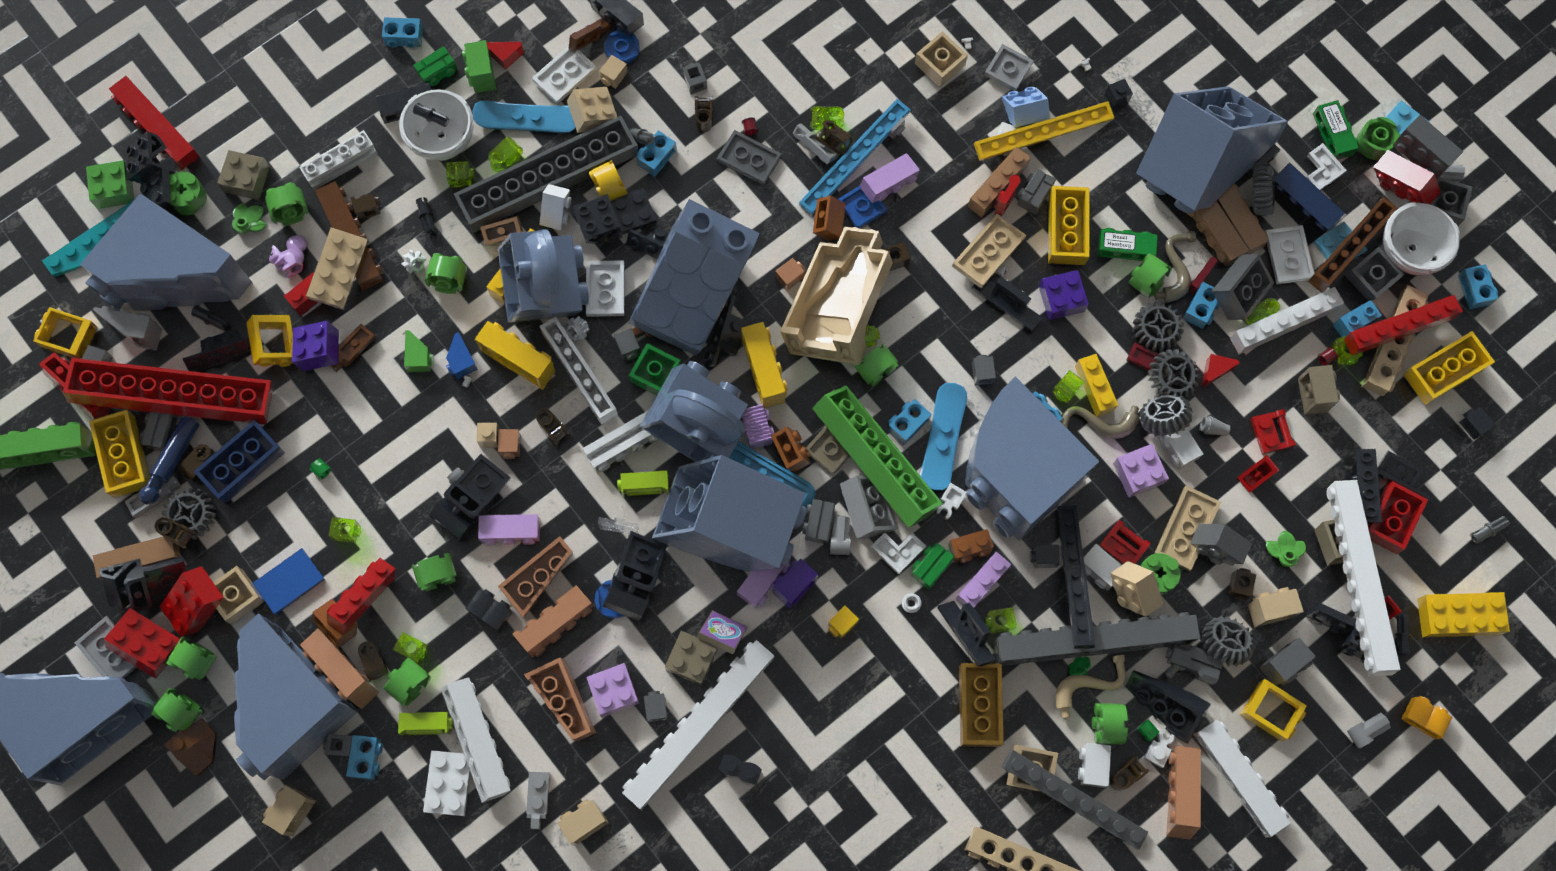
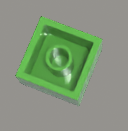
(479, 66)
(109, 185)

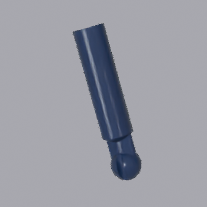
(169, 459)

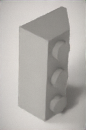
(867, 508)

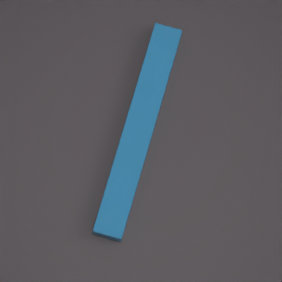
(855, 156)

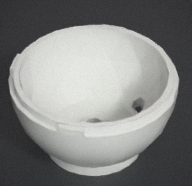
(428, 144)
(1427, 232)

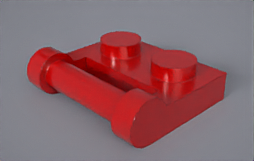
(1005, 198)
(1267, 434)
(1119, 548)

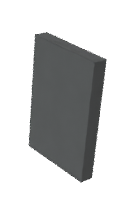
(749, 157)

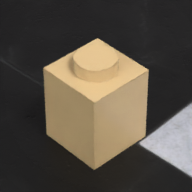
(613, 72)
(487, 435)

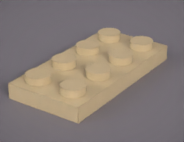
(988, 251)
(337, 268)
(1189, 511)

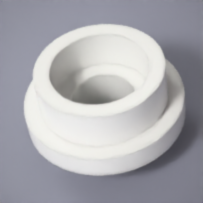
(911, 596)

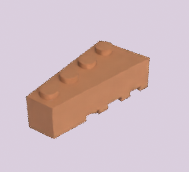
(534, 577)
(553, 622)
(339, 669)
(562, 697)
(1184, 793)

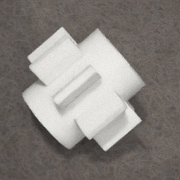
(414, 261)
(577, 328)

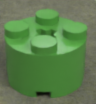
(1377, 138)
(186, 193)
(286, 204)
(446, 273)
(1150, 275)
(876, 364)
(1167, 568)
(434, 571)
(191, 658)
(407, 682)
(176, 710)
(1110, 723)

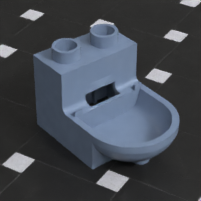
(541, 276)
(696, 414)

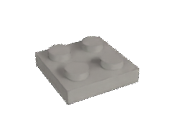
(1008, 67)

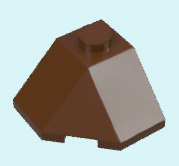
(194, 746)

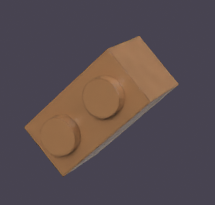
(499, 231)

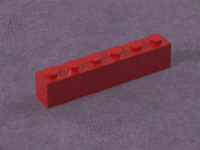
(150, 119)
(1403, 325)

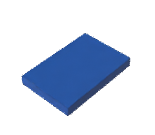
(288, 581)

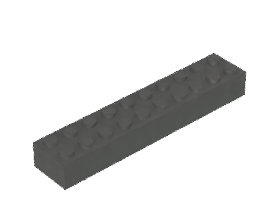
(558, 166)
(1109, 639)

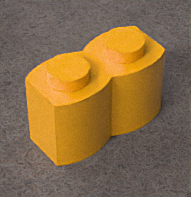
(1426, 717)

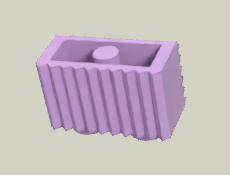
(757, 427)

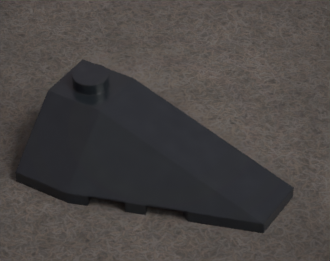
(1173, 706)

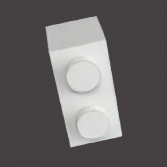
(555, 207)
(1181, 448)
(1099, 566)
(1095, 765)

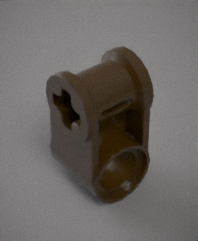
(703, 111)
(834, 137)
(554, 429)
(194, 460)
(177, 532)
(373, 664)
(1131, 772)

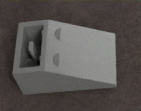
(138, 329)

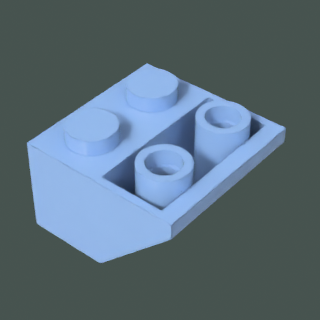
(1026, 107)

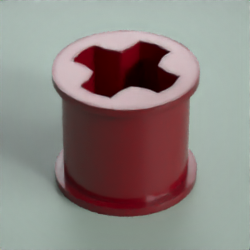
(749, 126)
(1327, 356)

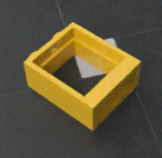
(270, 322)
(81, 340)
(1255, 700)

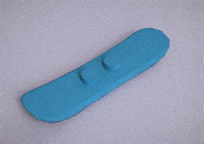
(523, 117)
(944, 435)
(754, 460)

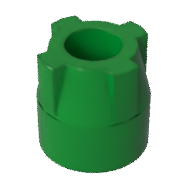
(320, 468)
(1148, 730)

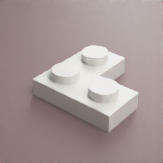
(1328, 167)
(898, 556)

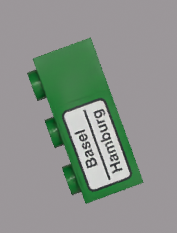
(1335, 130)
(1126, 244)

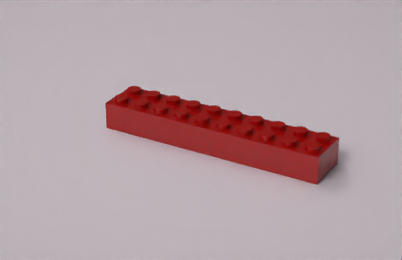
(168, 391)

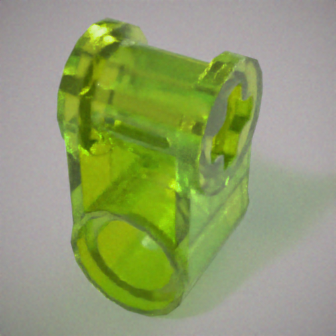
(826, 113)
(504, 154)
(1260, 311)

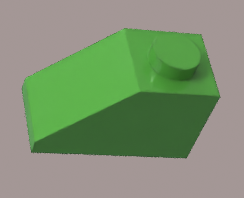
(417, 355)

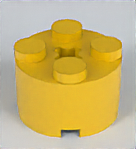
(608, 181)

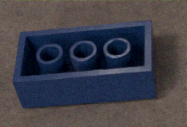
(1309, 196)
(239, 462)

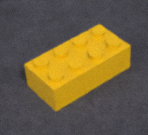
(1068, 225)
(515, 354)
(763, 365)
(1448, 368)
(120, 453)
(1463, 614)

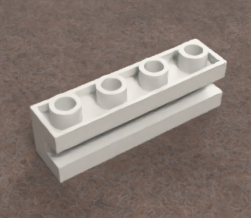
(338, 160)
(618, 444)

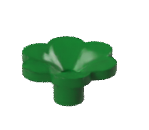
(1079, 666)

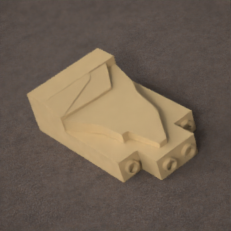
(838, 298)

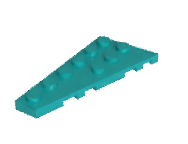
(72, 254)

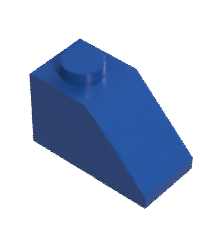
(459, 358)

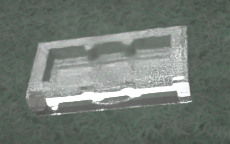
(617, 525)

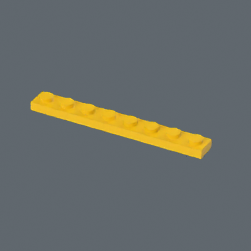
(1043, 130)

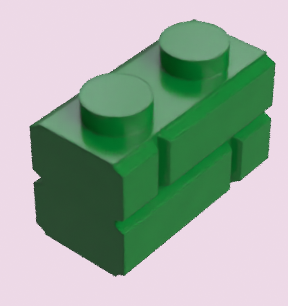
(435, 67)
(932, 566)

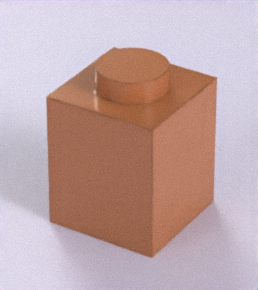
(790, 274)
(509, 443)

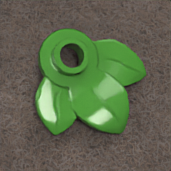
(249, 217)
(1286, 546)

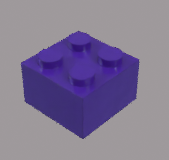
(1063, 295)
(315, 346)
(794, 583)

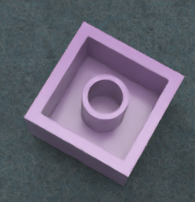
(1140, 470)
(612, 690)

